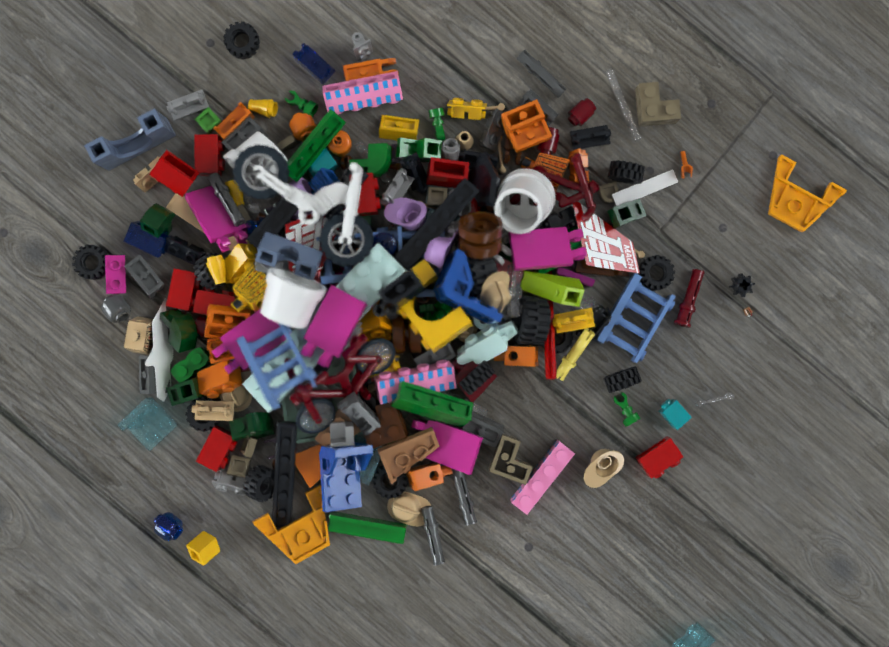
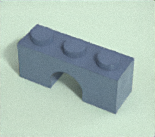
(276, 248)

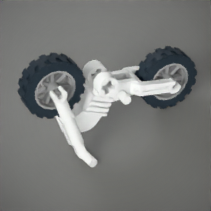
(319, 203)

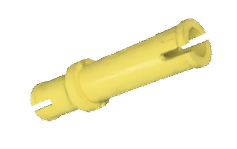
(570, 359)

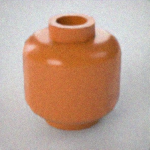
(301, 126)
(344, 147)

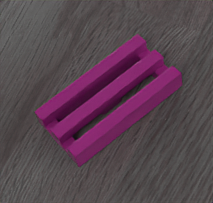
(586, 281)

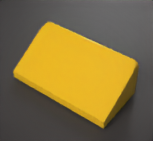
(396, 127)

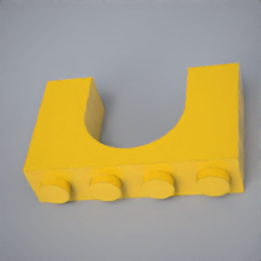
(439, 332)

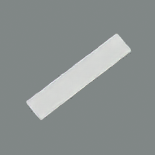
(645, 188)

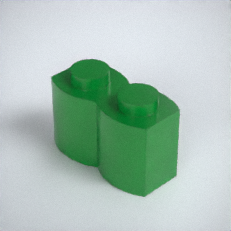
(188, 368)

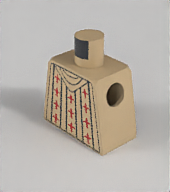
(139, 335)

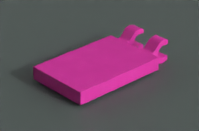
(214, 218)
(545, 248)
(333, 325)
(252, 329)
(456, 446)

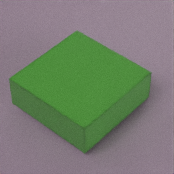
(207, 120)

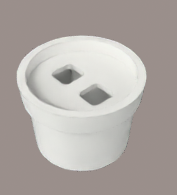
(256, 139)
(524, 217)
(290, 298)

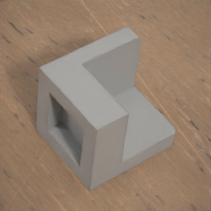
(341, 434)

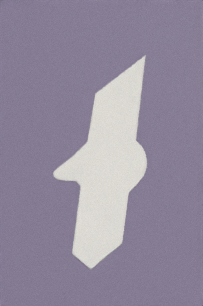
(161, 354)

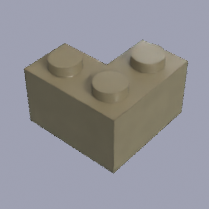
(652, 110)
(505, 463)

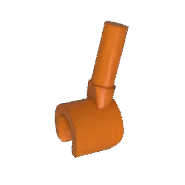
(686, 167)

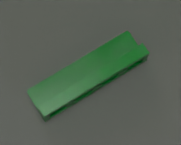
(314, 144)
(433, 404)
(367, 527)

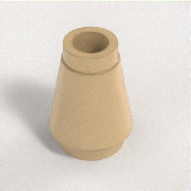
(465, 144)

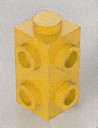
(238, 261)

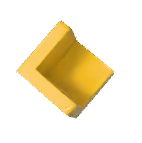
(203, 548)

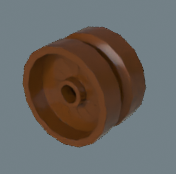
(480, 235)
(403, 333)

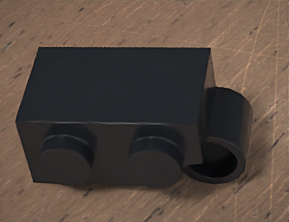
(400, 292)

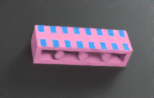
(362, 93)
(433, 377)
(542, 477)

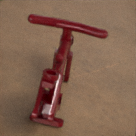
(584, 187)

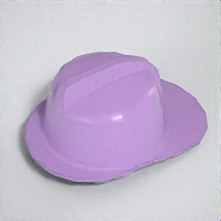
(406, 213)
(439, 249)

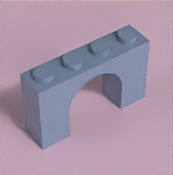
(111, 154)

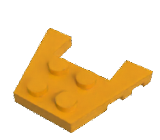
(794, 204)
(302, 536)

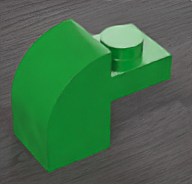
(424, 147)
(378, 159)

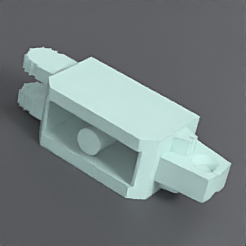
(486, 343)

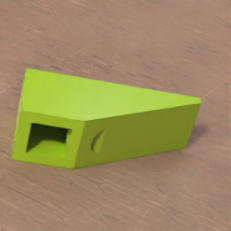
(553, 287)

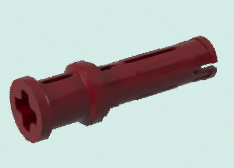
(687, 307)

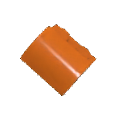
(526, 126)
(223, 319)

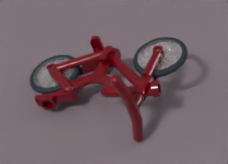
(370, 359)

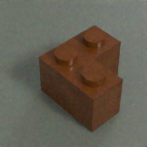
(392, 426)

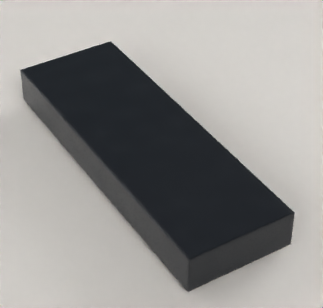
(274, 221)

